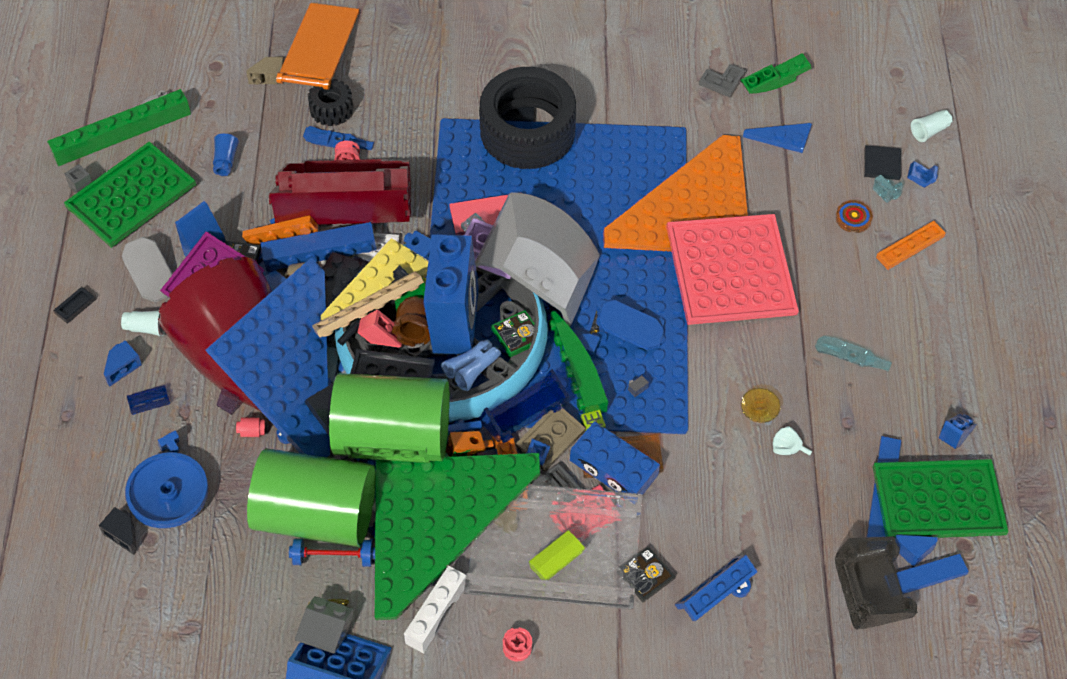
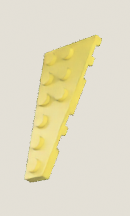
(378, 275)

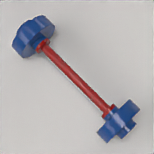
(298, 552)

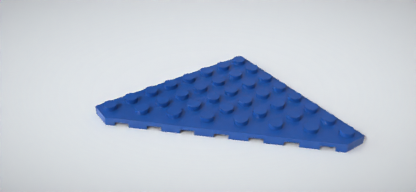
(281, 358)

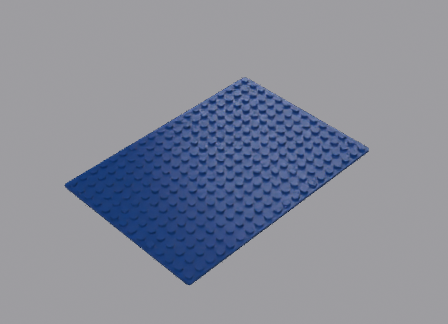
(594, 185)

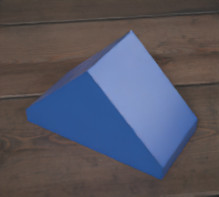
(915, 548)

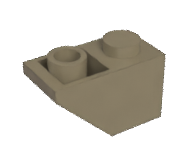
(265, 71)

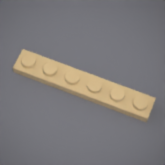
(362, 307)

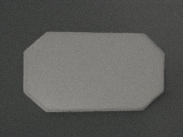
(147, 267)

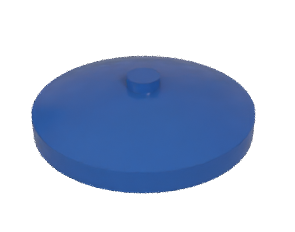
(166, 490)

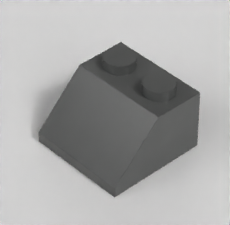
(324, 624)

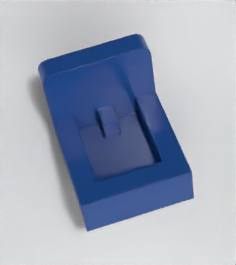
(922, 175)

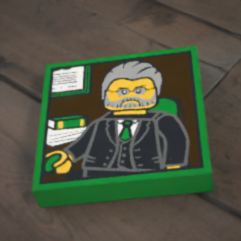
(515, 333)

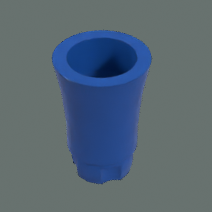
(224, 152)

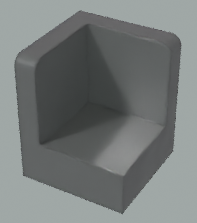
(77, 178)

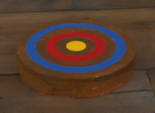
(854, 216)

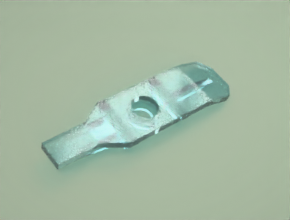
(843, 349)

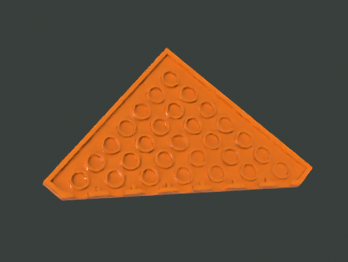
(700, 190)

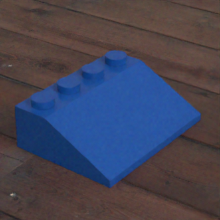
(353, 660)

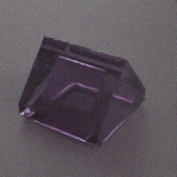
(228, 401)

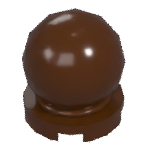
(411, 322)

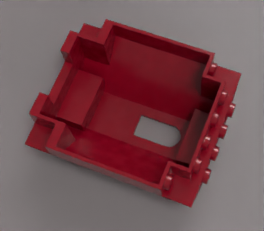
(343, 191)

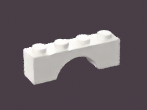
(426, 621)

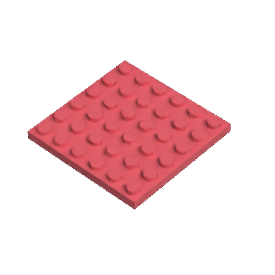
(731, 269)

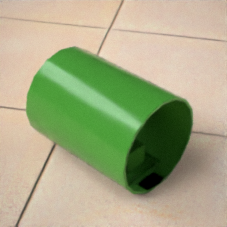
(389, 417)
(311, 497)

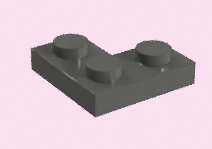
(725, 83)

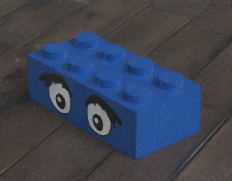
(613, 461)

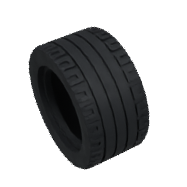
(527, 88)

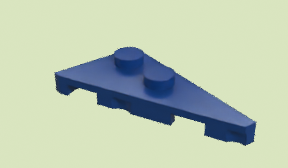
(788, 136)

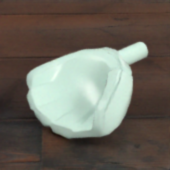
(788, 442)

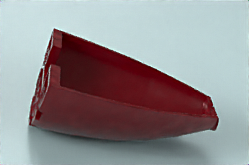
(209, 306)

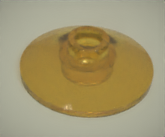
(760, 398)

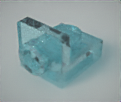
(886, 190)

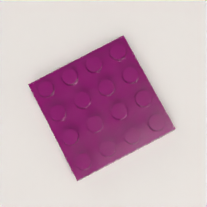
(206, 252)

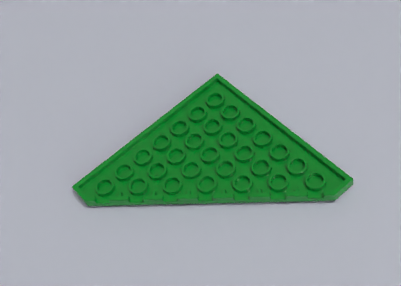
(433, 514)

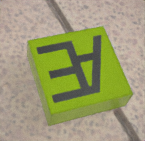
(589, 418)

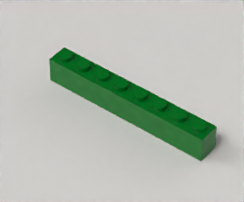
(119, 127)

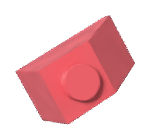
(378, 330)

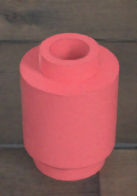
(250, 427)

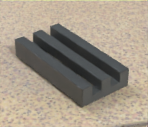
(564, 473)

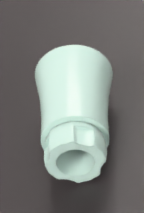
(927, 126)
(142, 322)

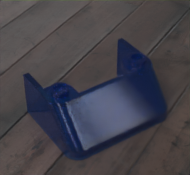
(525, 408)

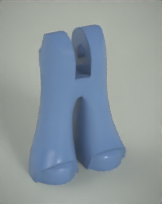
(470, 364)

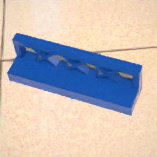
(717, 587)

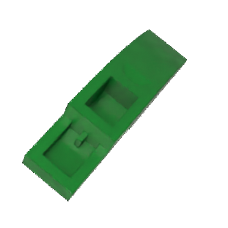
(776, 77)

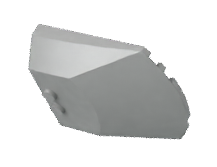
(541, 251)

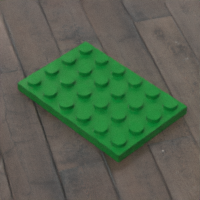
(130, 194)
(940, 498)

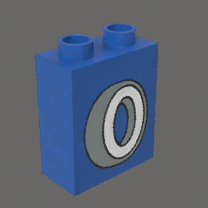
(451, 293)

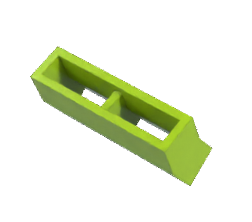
(556, 556)

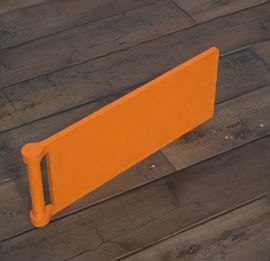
(318, 45)

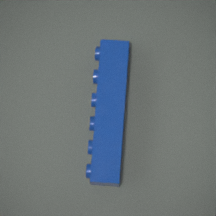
(318, 245)

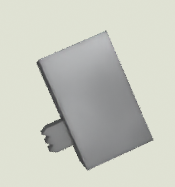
(638, 386)

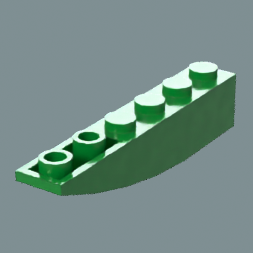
(578, 367)

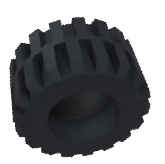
(333, 112)

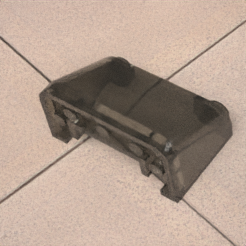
(872, 583)

